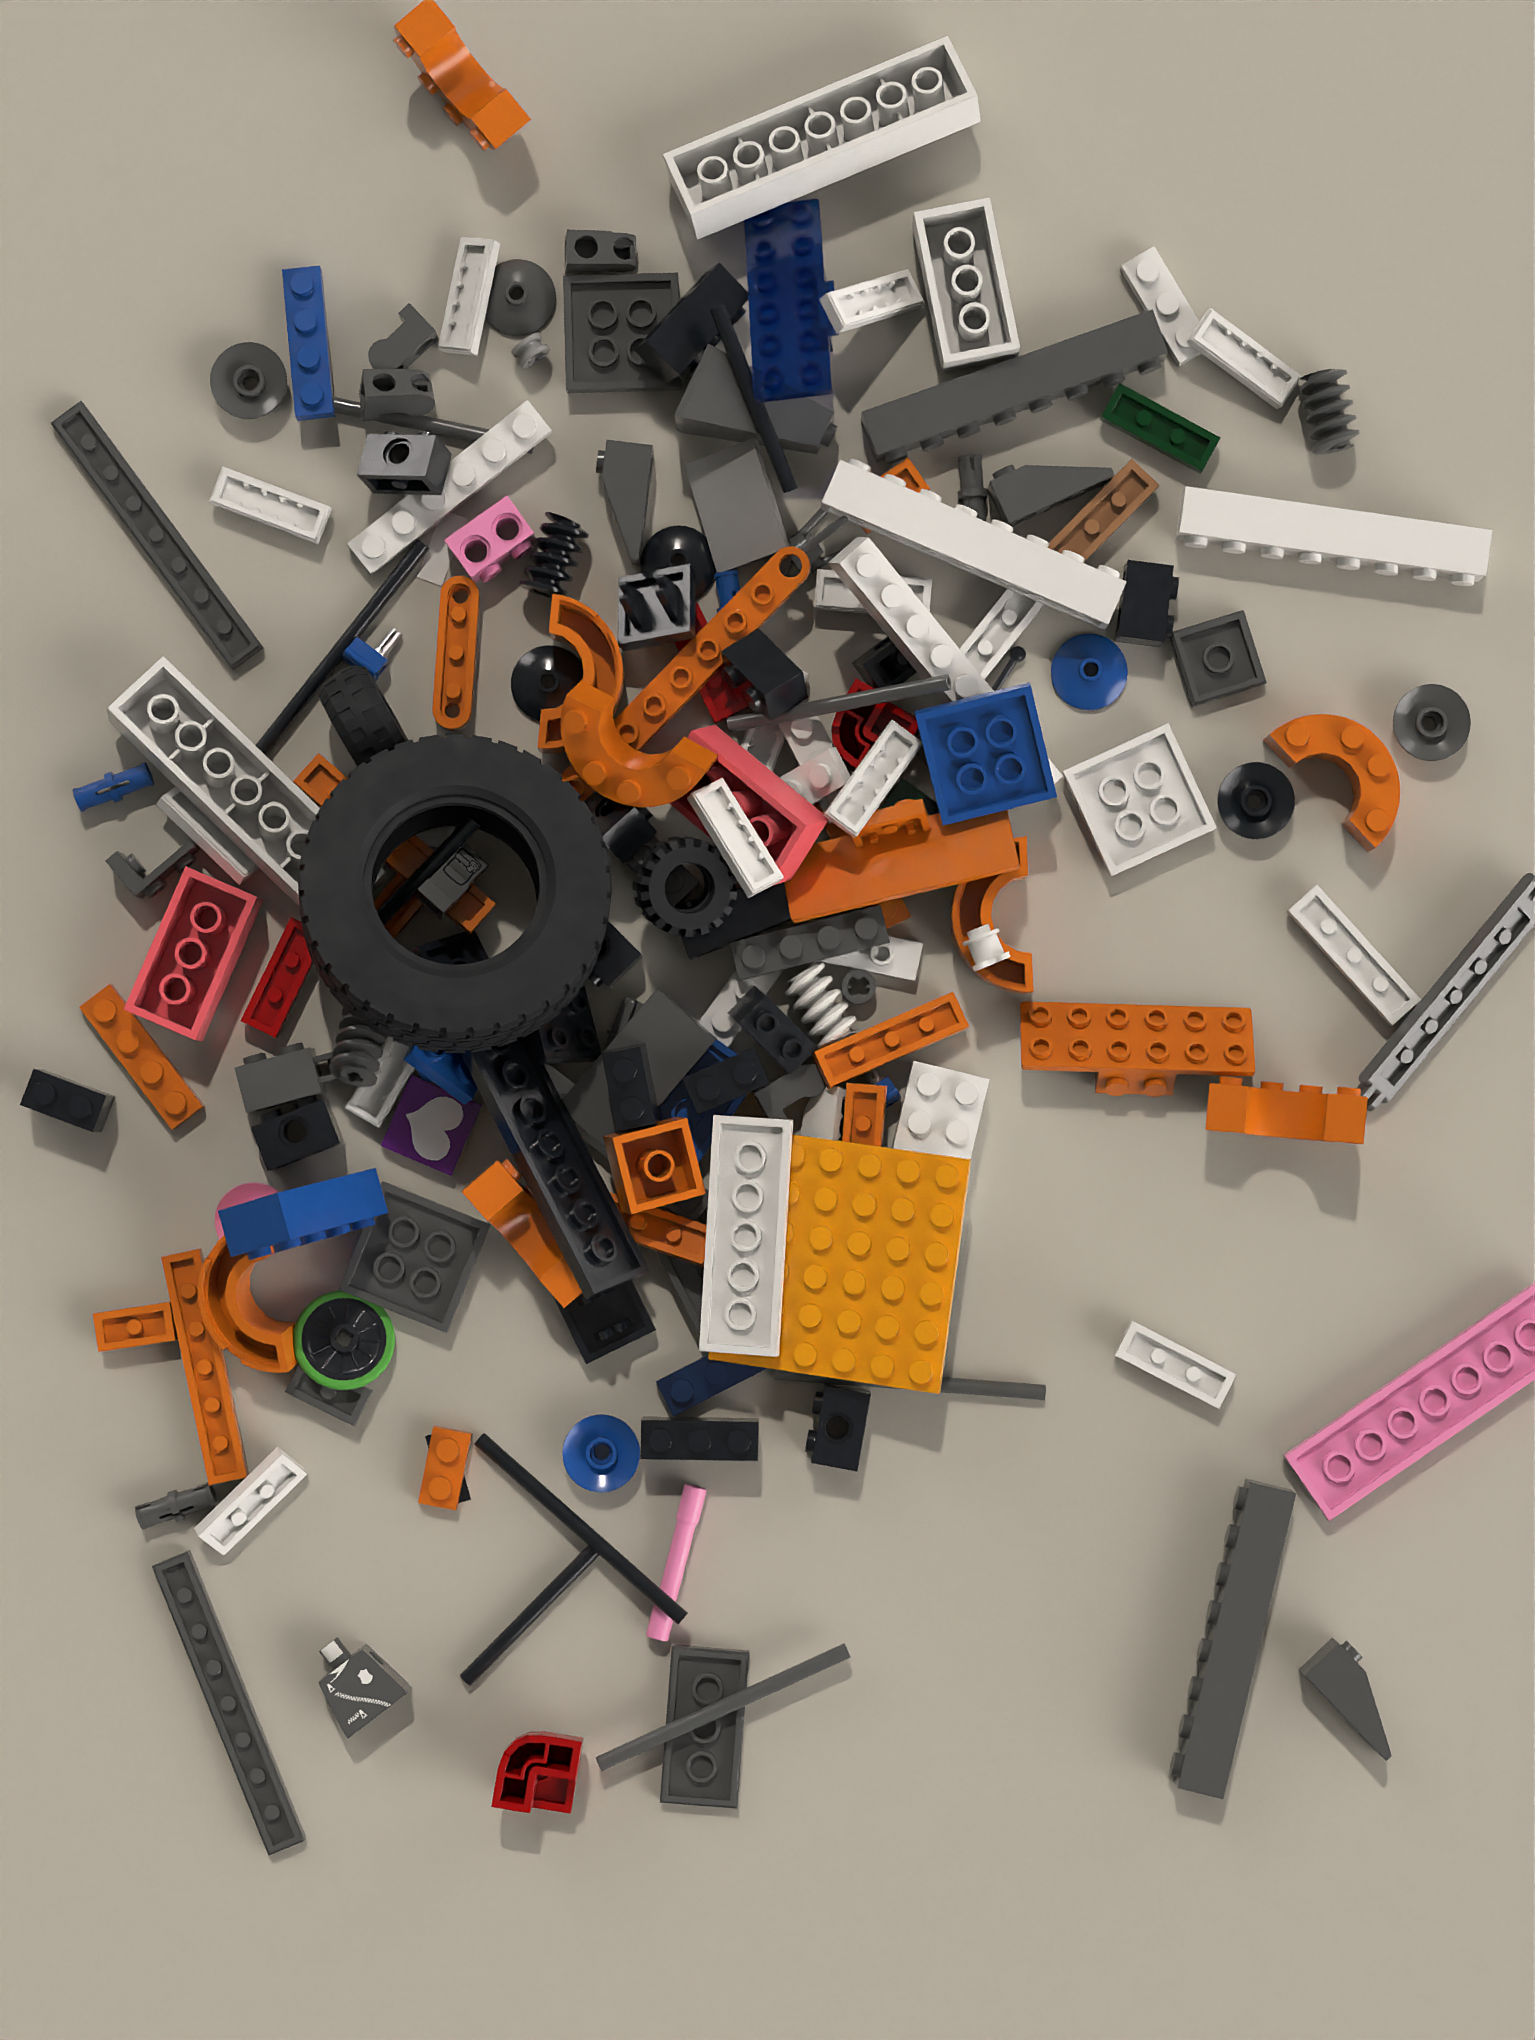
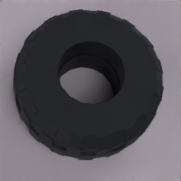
(360, 714)

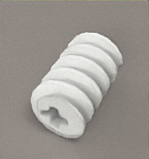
(820, 1006)

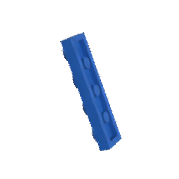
(308, 343)

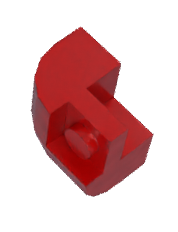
(859, 728)
(538, 1773)

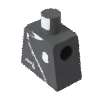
(359, 1685)

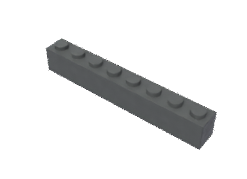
(1014, 386)
(1233, 1638)

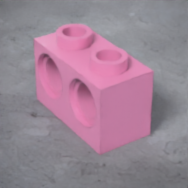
(484, 531)

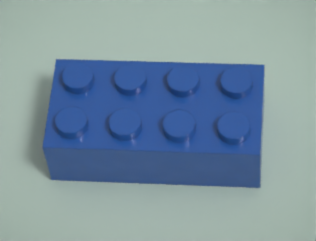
(303, 1214)

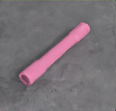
(687, 1519)

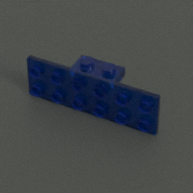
(785, 314)

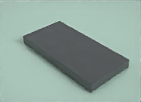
(673, 1048)
(704, 1762)

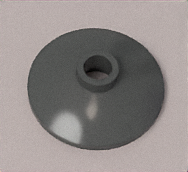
(529, 312)
(245, 362)
(1450, 719)

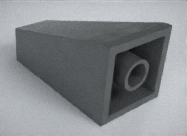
(718, 410)

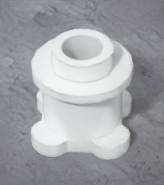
(985, 947)

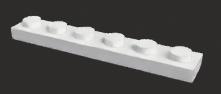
(464, 478)

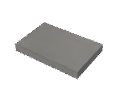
(737, 506)

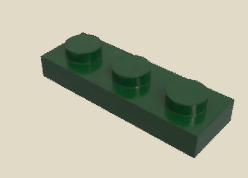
(1160, 428)

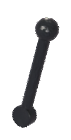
(1017, 655)

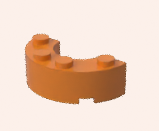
(457, 77)
(600, 655)
(1361, 758)
(617, 768)
(973, 908)
(1286, 1113)
(519, 1220)
(236, 1319)

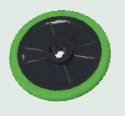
(328, 1360)

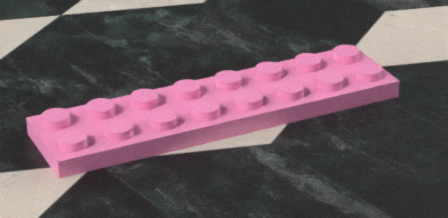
(1419, 1408)

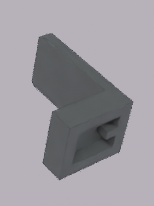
(130, 870)

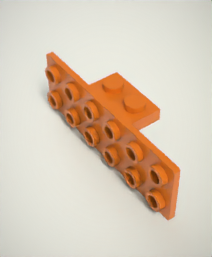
(899, 856)
(1136, 1045)

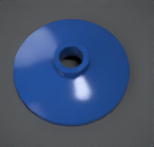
(1078, 688)
(597, 1473)

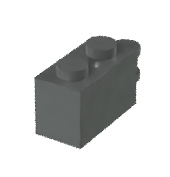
(282, 1078)

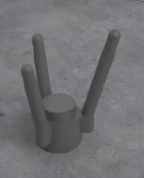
(810, 544)

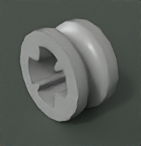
(530, 350)

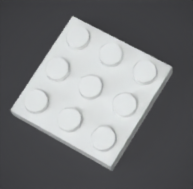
(1139, 800)

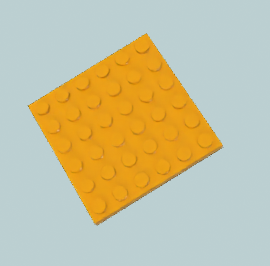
(868, 1264)

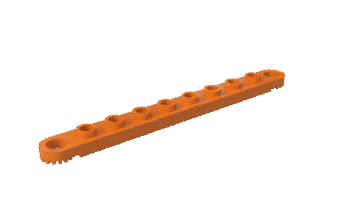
(702, 656)

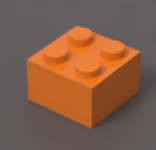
(654, 1165)

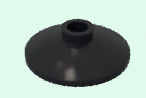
(685, 542)
(530, 670)
(1273, 791)

